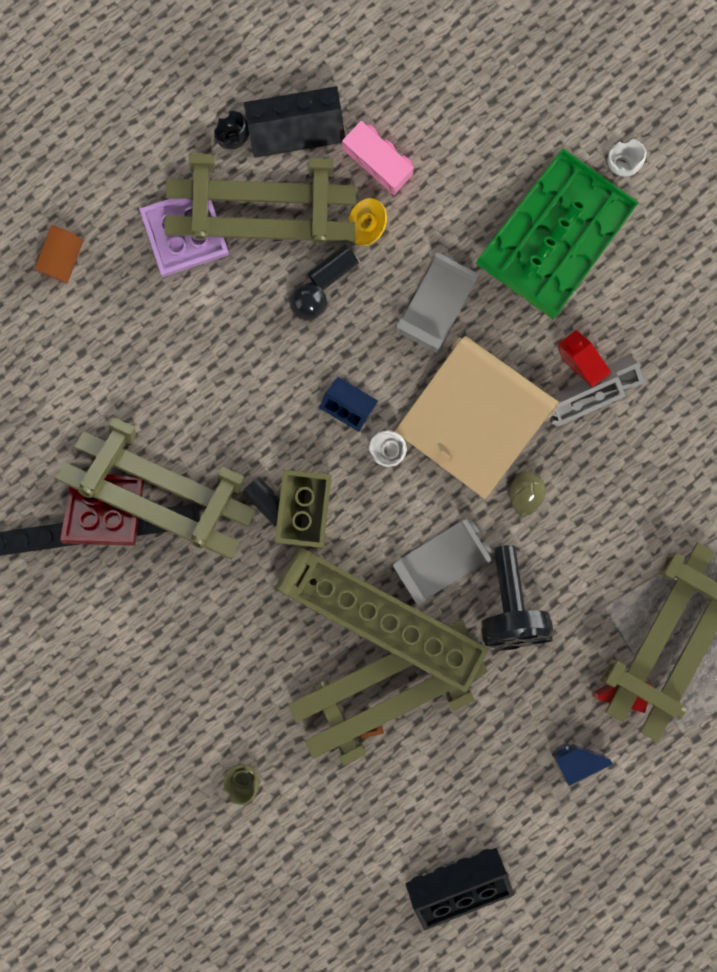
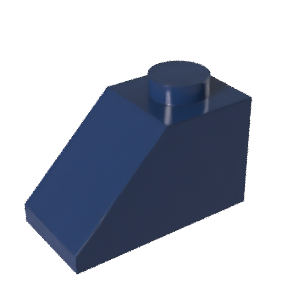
(578, 762)

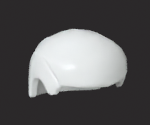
(632, 153)
(395, 448)

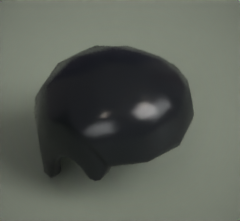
(236, 124)
(308, 301)

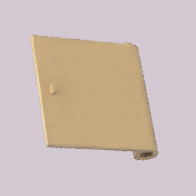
(477, 415)

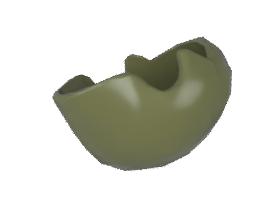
(238, 792)

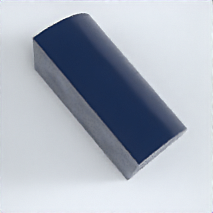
(348, 404)

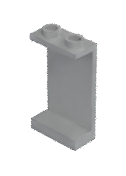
(437, 302)
(442, 561)

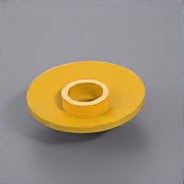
(365, 213)

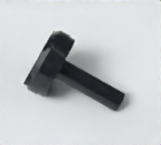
(515, 625)

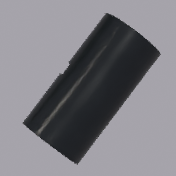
(333, 267)
(263, 499)

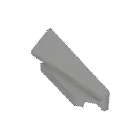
(582, 398)

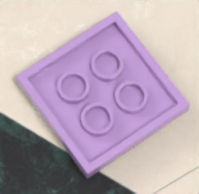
(179, 252)

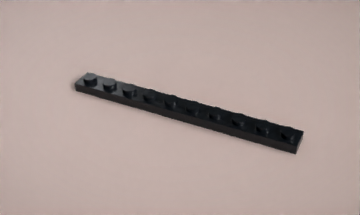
(49, 536)

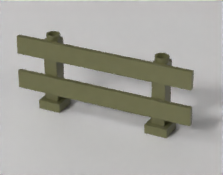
(203, 190)
(111, 453)
(632, 682)
(344, 731)

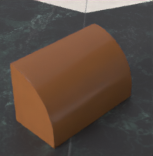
(59, 254)

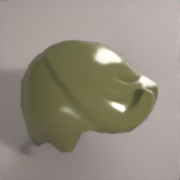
(527, 492)

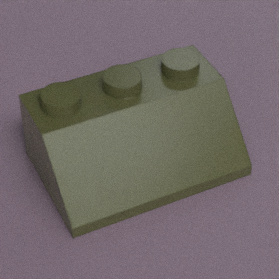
(303, 508)

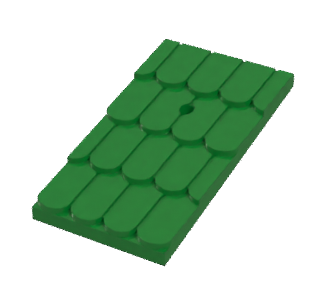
(557, 233)

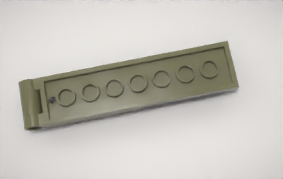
(382, 619)

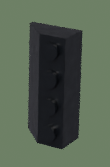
(295, 121)
(459, 888)

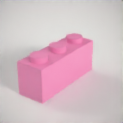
(378, 157)

